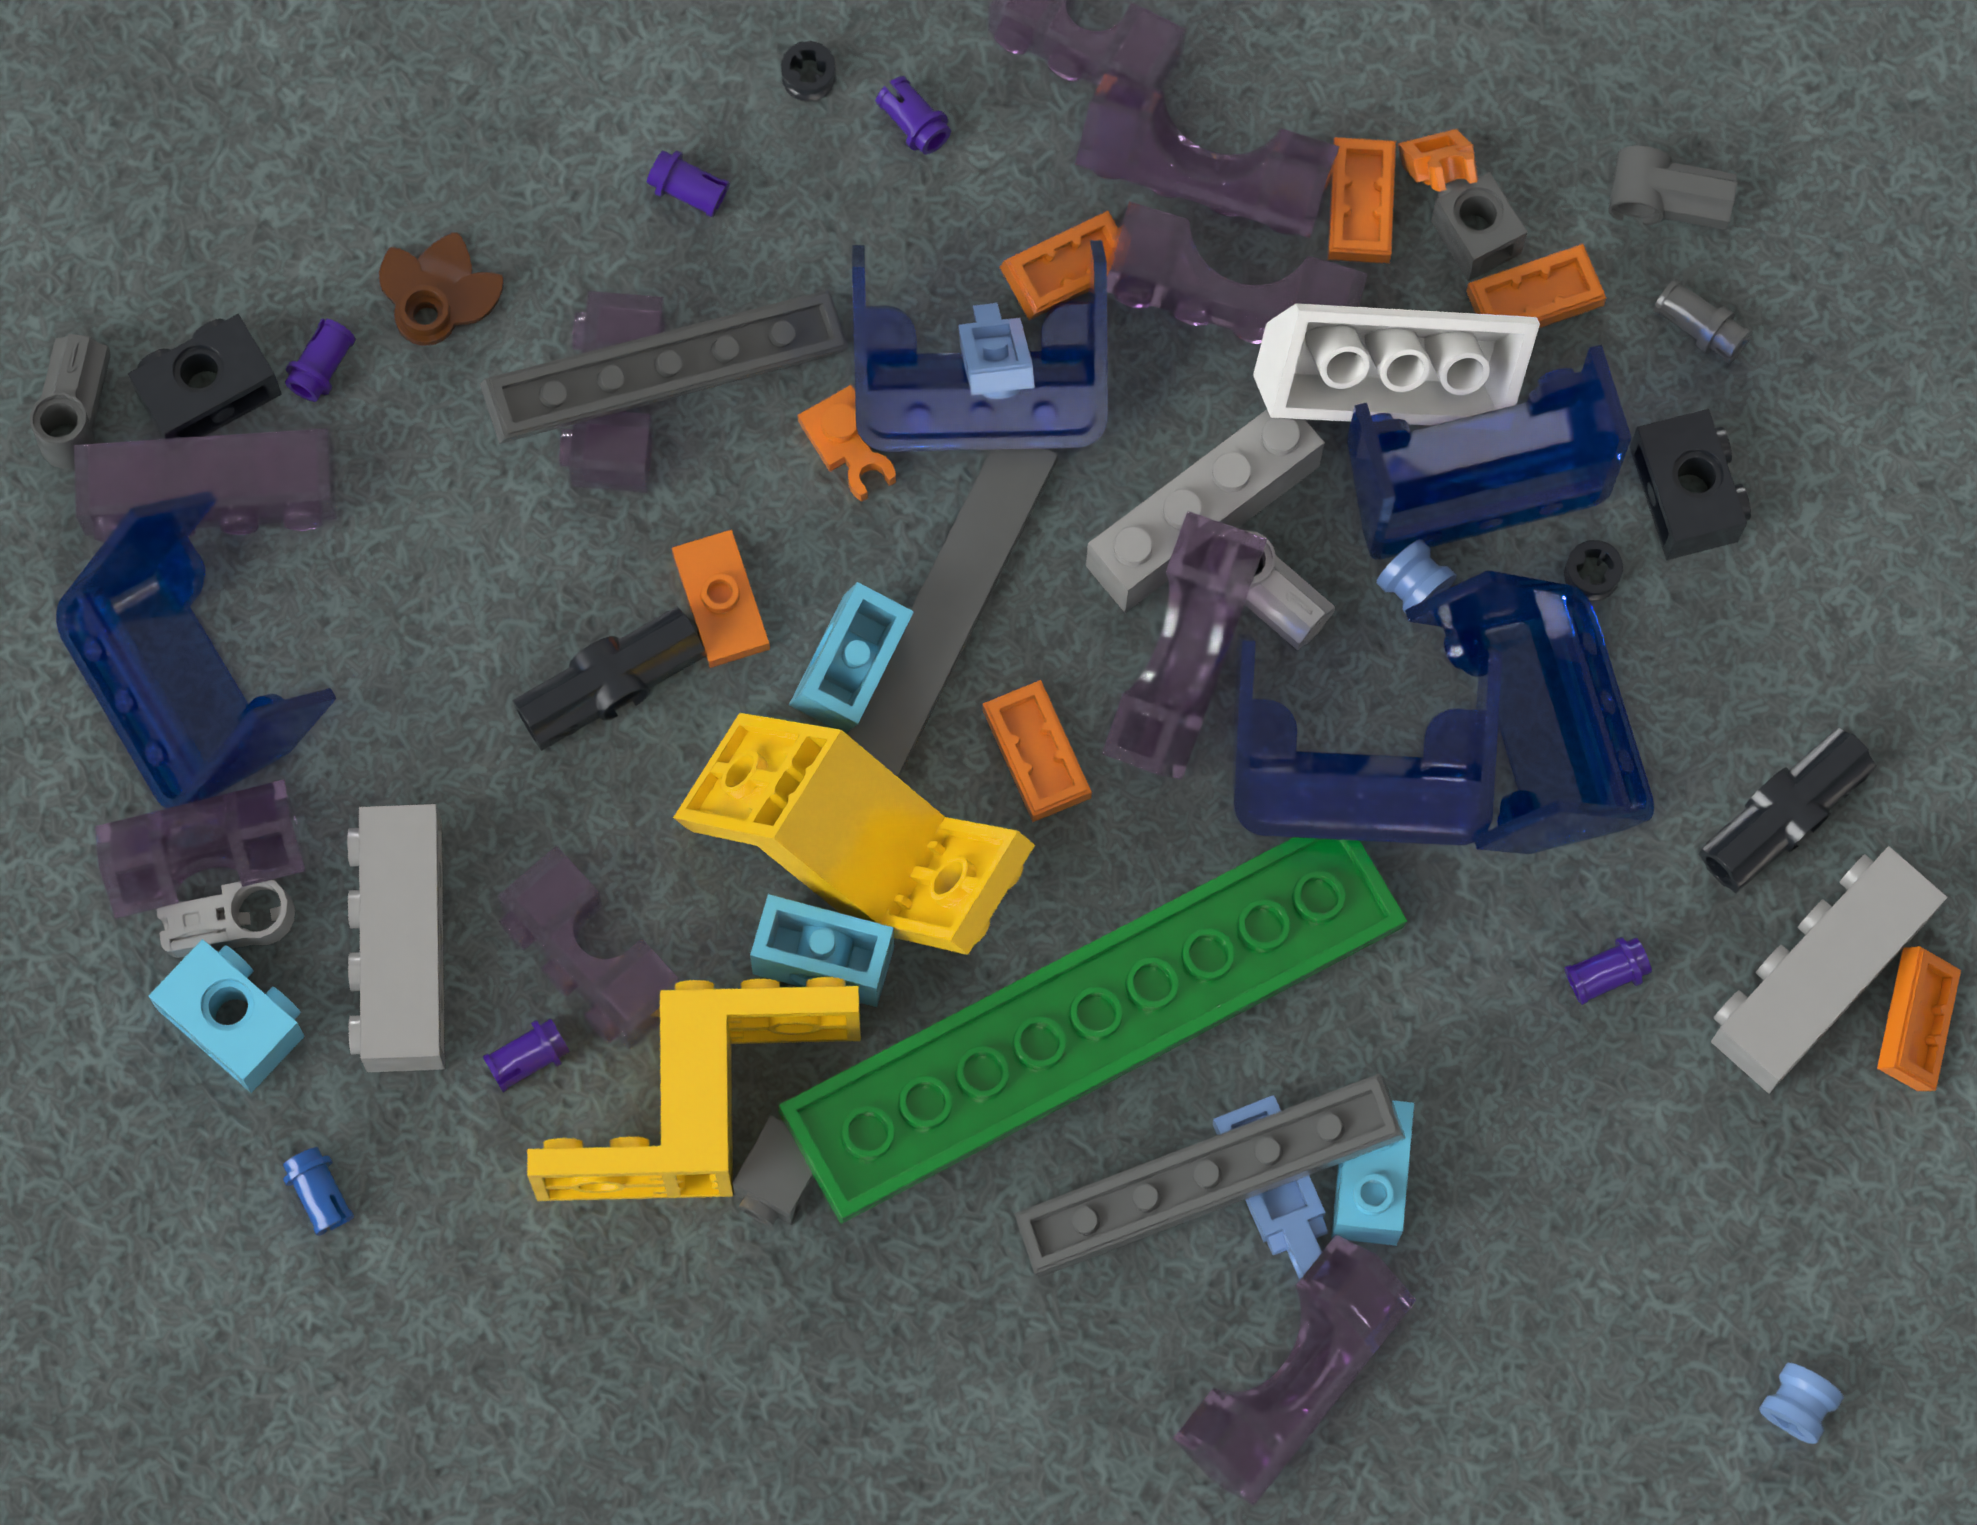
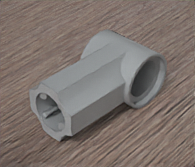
(1286, 600)

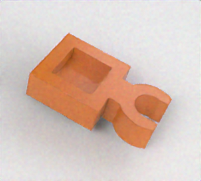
(1439, 159)
(836, 439)

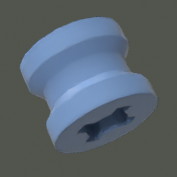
(1415, 575)
(1801, 1403)

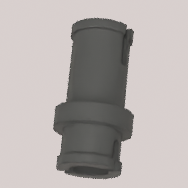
(1711, 327)

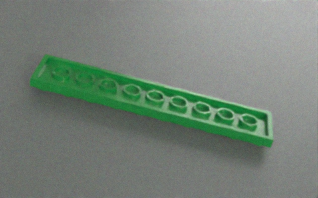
(1088, 1019)

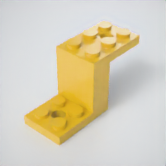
(854, 831)
(696, 1090)

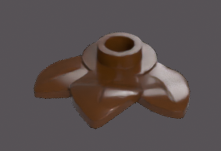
(437, 281)

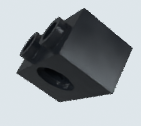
(219, 347)
(1682, 518)

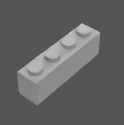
(1223, 485)
(399, 938)
(1827, 969)

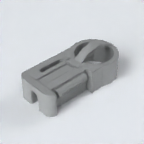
(220, 922)

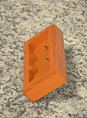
(1362, 201)
(1058, 266)
(1543, 288)
(720, 598)
(1036, 751)
(1919, 1019)

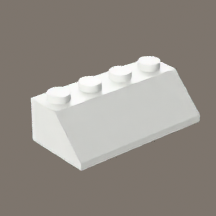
(1397, 360)

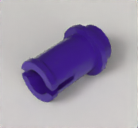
(923, 126)
(687, 182)
(318, 362)
(1609, 970)
(526, 1054)

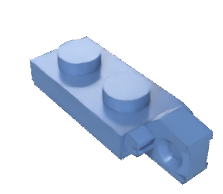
(995, 354)
(1286, 1215)

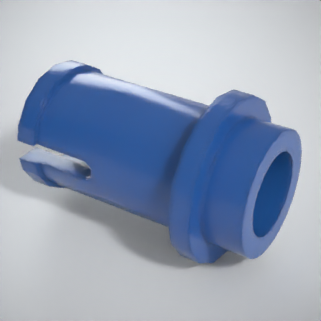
(317, 1190)

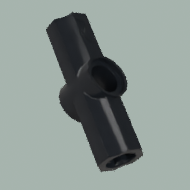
(609, 677)
(1787, 809)

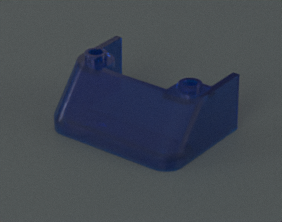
(926, 398)
(1490, 467)
(158, 670)
(1556, 709)
(1361, 796)

